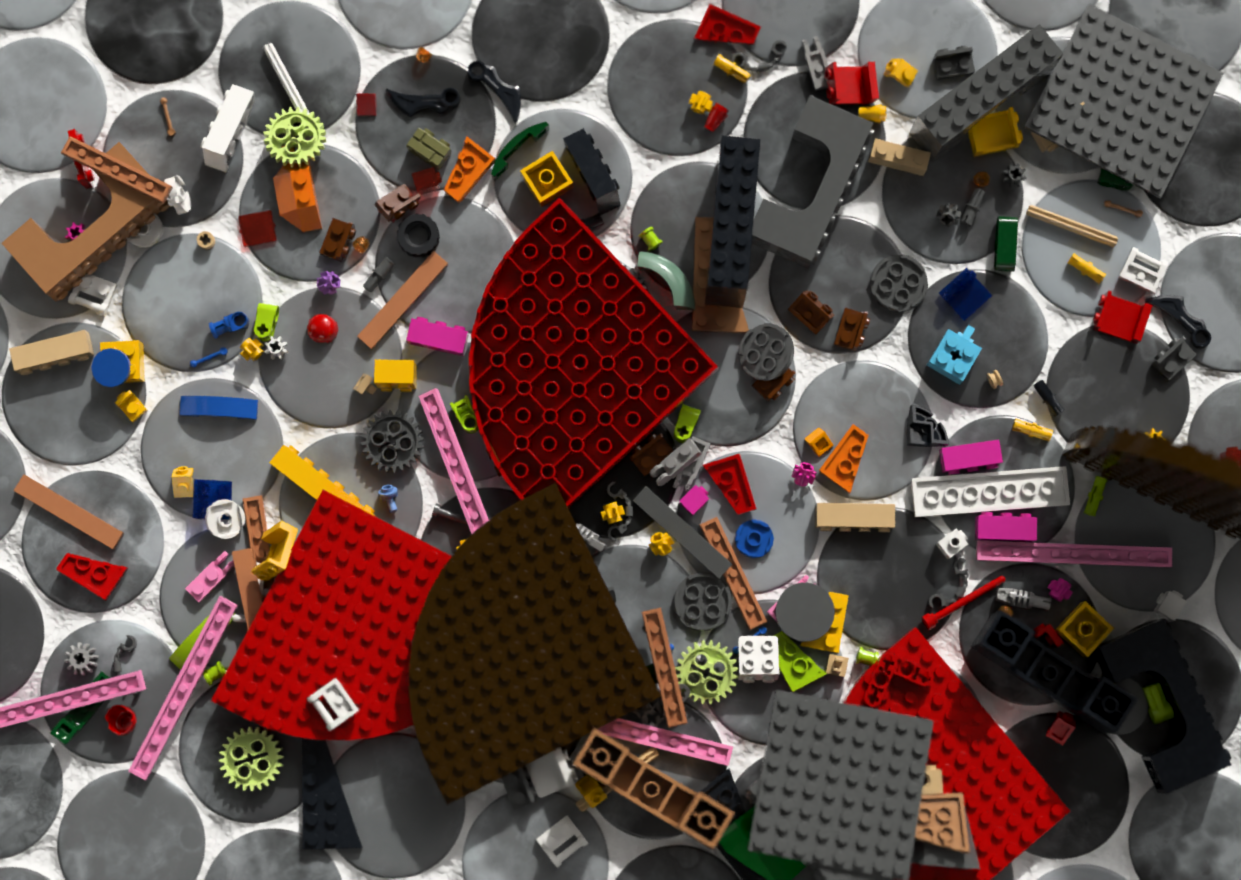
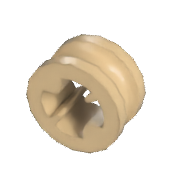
(202, 235)
(995, 379)

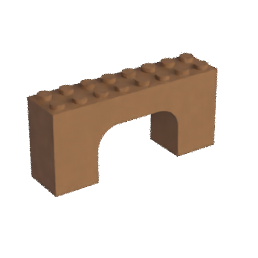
(62, 265)
(653, 790)

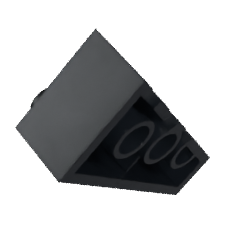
(593, 170)

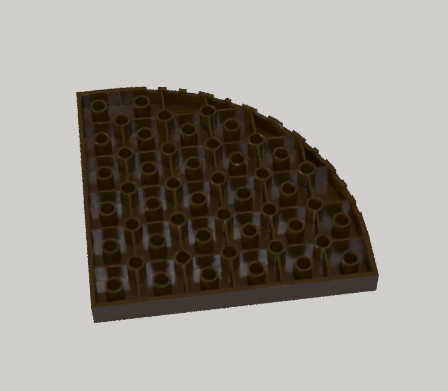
(1165, 471)
(518, 649)

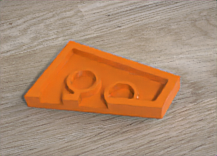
(469, 169)
(845, 459)

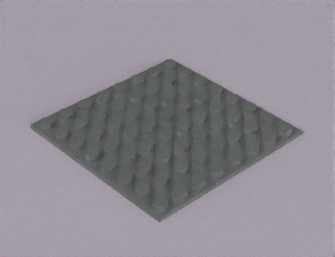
(1137, 100)
(841, 785)

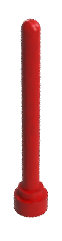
(932, 619)

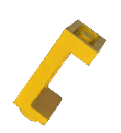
(996, 133)
(281, 539)

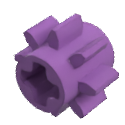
(328, 282)

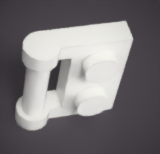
(1141, 276)
(95, 287)
(338, 700)
(557, 836)

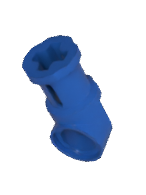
(228, 324)

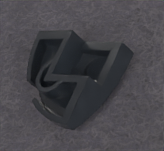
(924, 430)

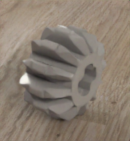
(87, 655)

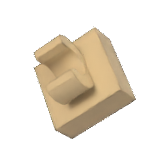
(364, 385)
(836, 665)

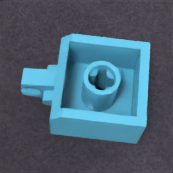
(963, 347)

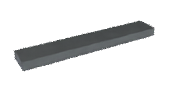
(682, 532)

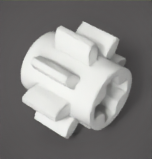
(274, 342)

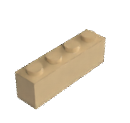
(51, 352)
(854, 516)

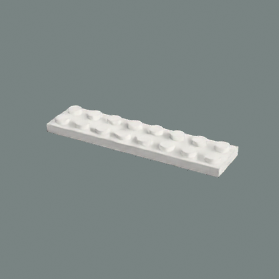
(990, 491)

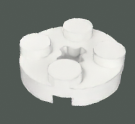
(177, 196)
(150, 237)
(234, 524)

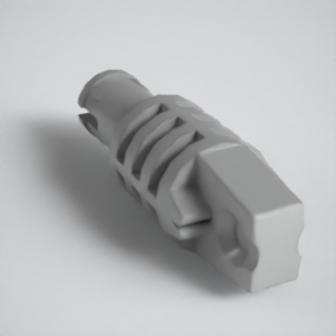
(591, 538)
(1021, 598)

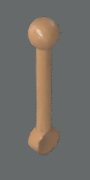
(163, 101)
(1138, 213)

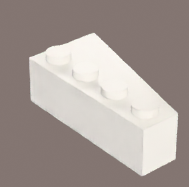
(227, 127)

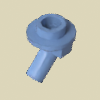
(387, 493)

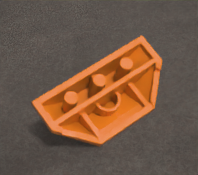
(297, 196)

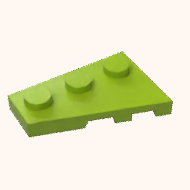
(795, 665)

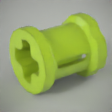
(650, 239)
(866, 657)
(214, 673)

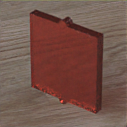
(257, 228)

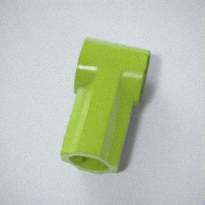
(1159, 709)

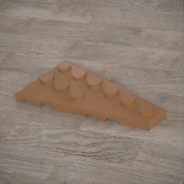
(710, 317)
(943, 821)

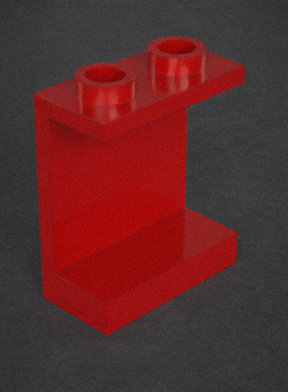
(852, 84)
(1121, 318)

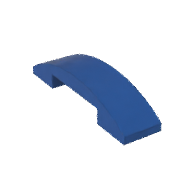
(218, 407)

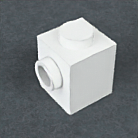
(952, 543)
(1169, 605)

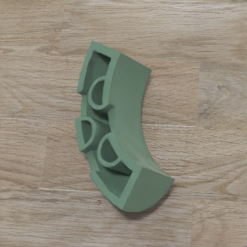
(672, 275)

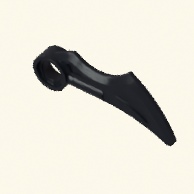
(508, 94)
(411, 104)
(1175, 308)

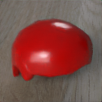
(322, 328)
(121, 719)

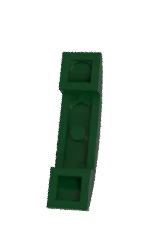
(535, 132)
(77, 718)

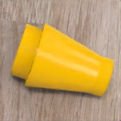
(873, 113)

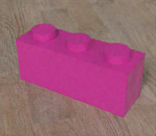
(437, 336)
(971, 457)
(1006, 527)

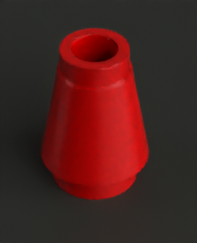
(716, 117)

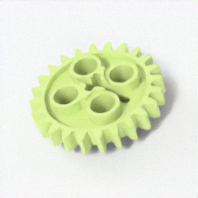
(283, 125)
(713, 655)
(256, 775)

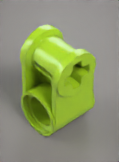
(266, 318)
(464, 411)
(686, 420)

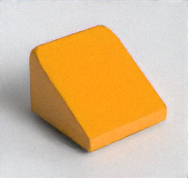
(819, 441)

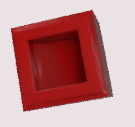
(366, 104)

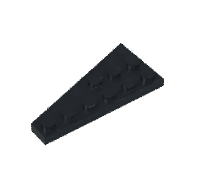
(726, 794)
(324, 804)

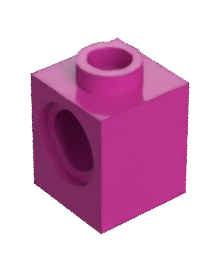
(694, 499)

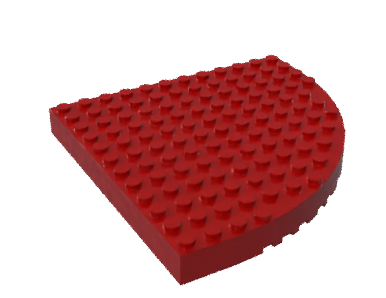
(572, 359)
(335, 613)
(1001, 790)

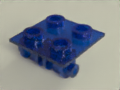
(965, 294)
(206, 493)

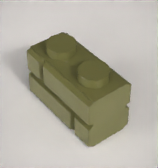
(429, 148)

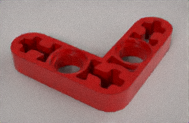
(896, 670)

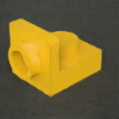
(130, 405)
(590, 791)

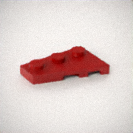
(726, 27)
(85, 175)
(733, 482)
(91, 574)

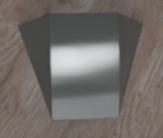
(934, 855)

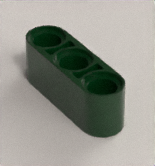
(1005, 243)

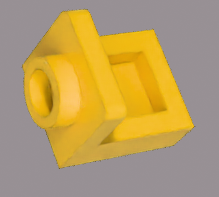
(900, 71)
(182, 482)

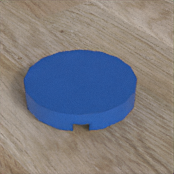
(111, 367)
(754, 538)

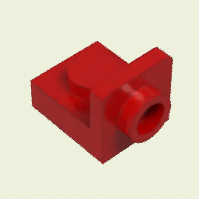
(1050, 637)
(1061, 727)

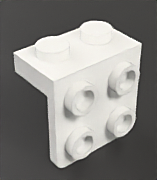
(758, 659)
(551, 773)

